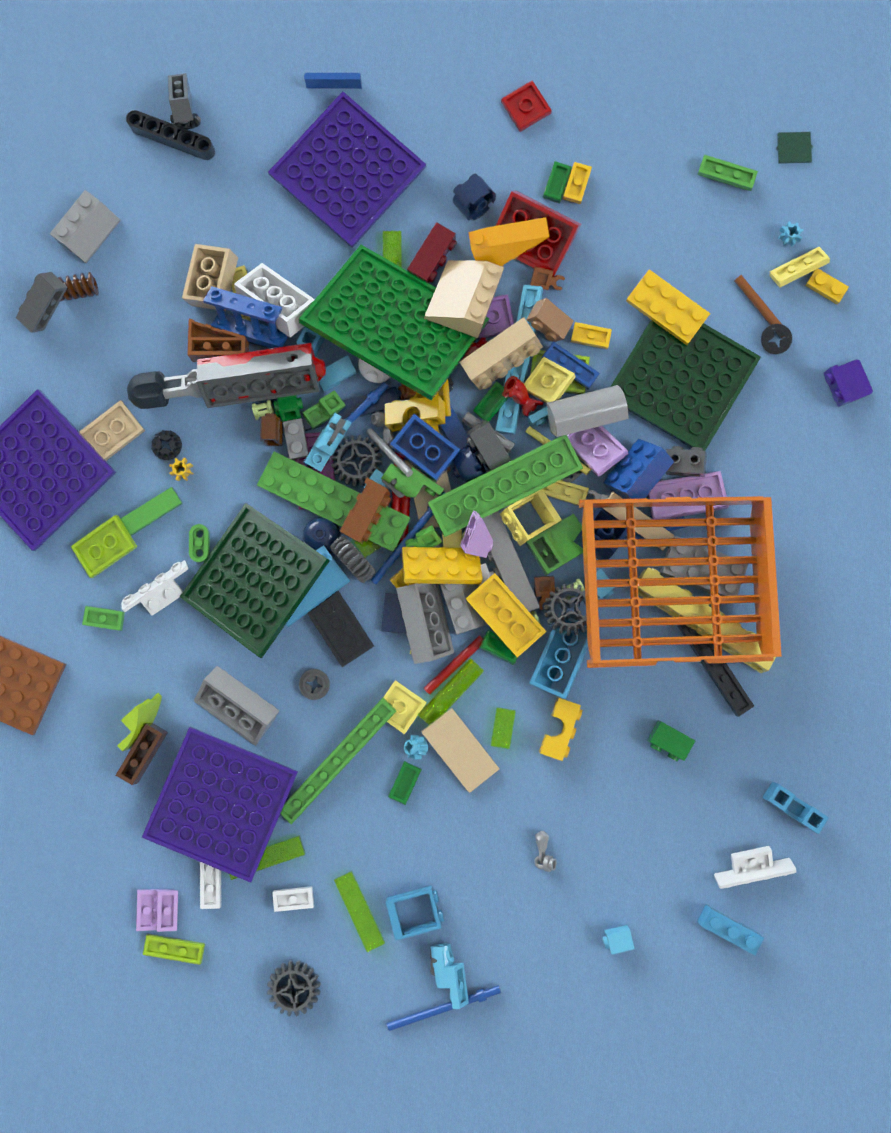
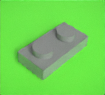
(295, 439)

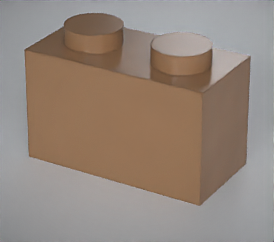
(549, 320)

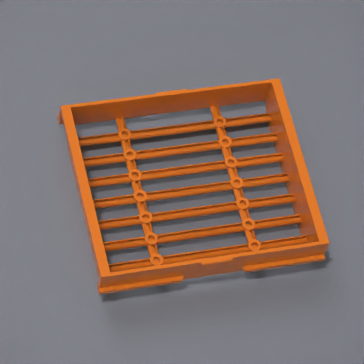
(763, 578)

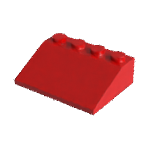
(561, 229)

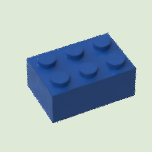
(424, 448)
(639, 470)

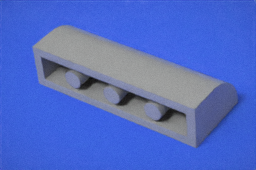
(587, 411)

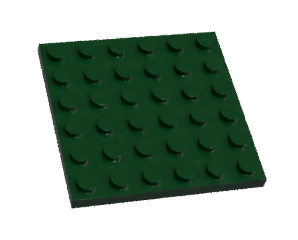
(682, 385)
(254, 580)

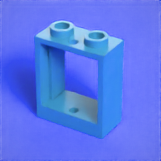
(399, 932)

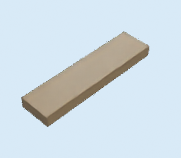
(646, 532)

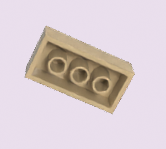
(501, 354)

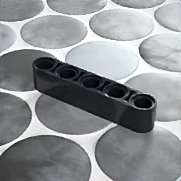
(165, 128)

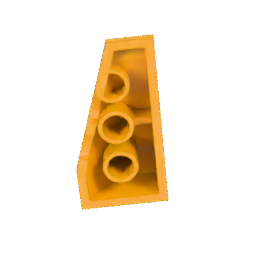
(507, 241)

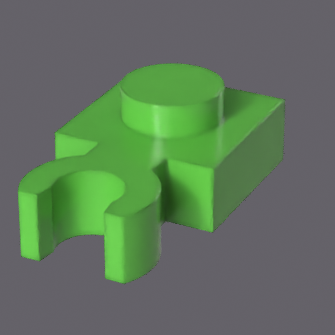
(425, 538)

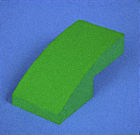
(323, 409)

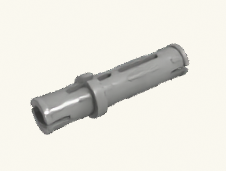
(472, 421)

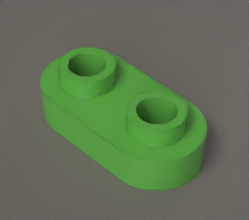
(197, 543)

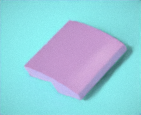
(157, 910)

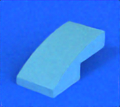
(337, 372)

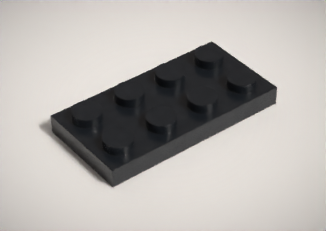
(340, 629)

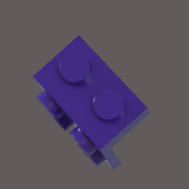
(848, 382)

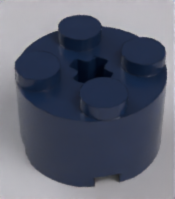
(473, 197)

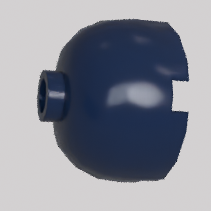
(467, 465)
(321, 532)

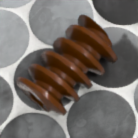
(80, 287)

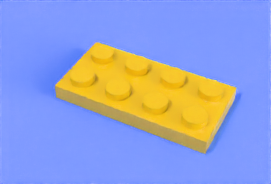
(667, 307)
(440, 566)
(505, 615)

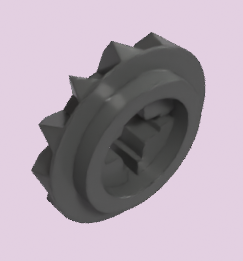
(306, 689)

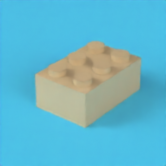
(208, 268)

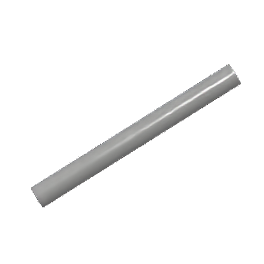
(389, 452)

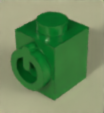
(288, 407)

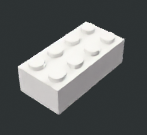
(270, 287)

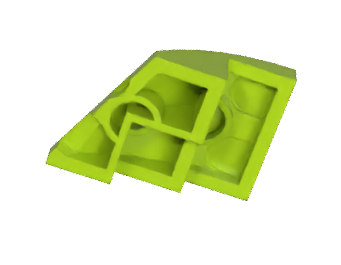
(137, 718)

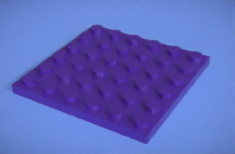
(347, 169)
(45, 470)
(220, 804)

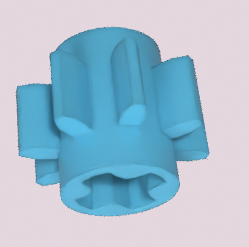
(790, 239)
(416, 747)

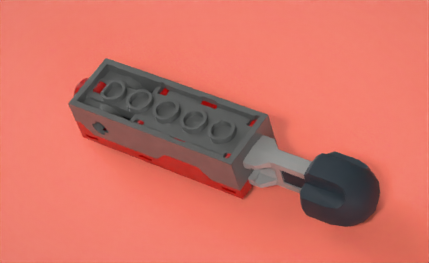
(235, 378)

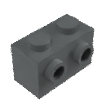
(687, 462)

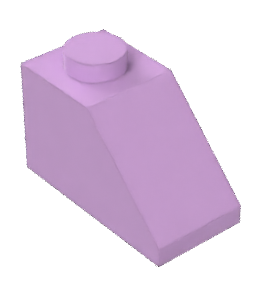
(477, 537)

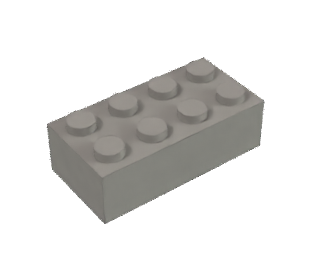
(702, 570)

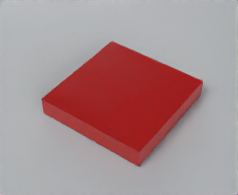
(526, 106)

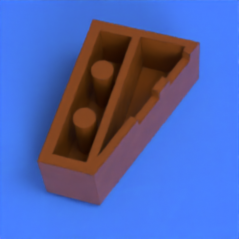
(211, 342)
(366, 511)

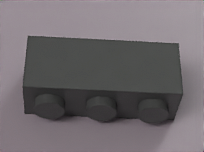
(180, 98)
(41, 302)
(488, 446)

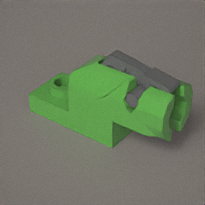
(409, 486)

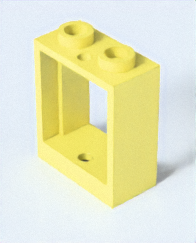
(543, 508)

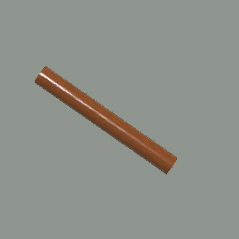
(757, 301)

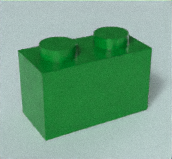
(670, 740)

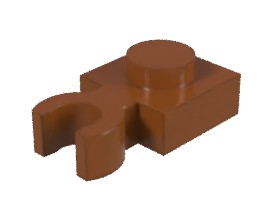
(544, 278)
(406, 392)
(543, 587)

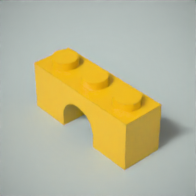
(400, 412)
(557, 746)

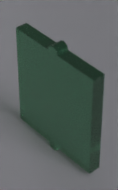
(794, 147)

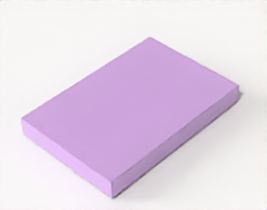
(597, 449)

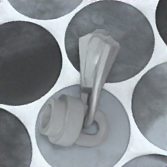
(378, 420)
(549, 863)

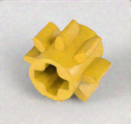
(182, 474)

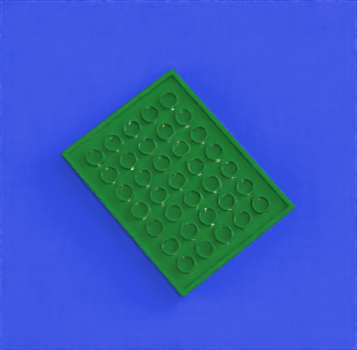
(379, 317)

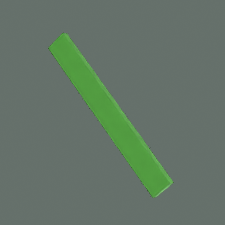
(337, 760)

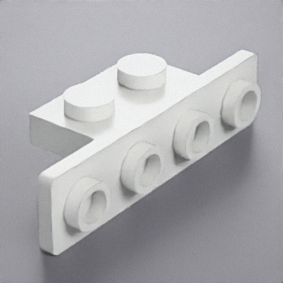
(159, 592)
(753, 866)

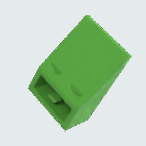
(556, 545)

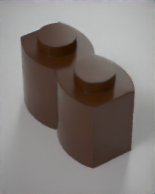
(271, 430)

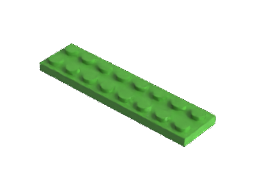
(505, 484)
(326, 498)

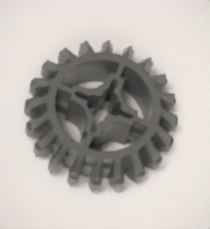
(364, 457)
(353, 559)
(560, 622)
(286, 989)

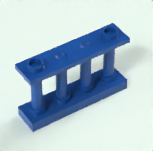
(253, 331)

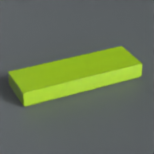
(174, 949)

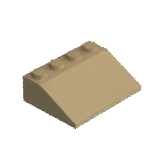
(464, 295)

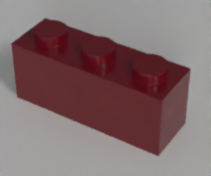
(433, 253)

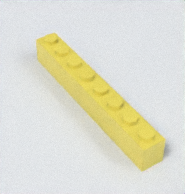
(742, 648)

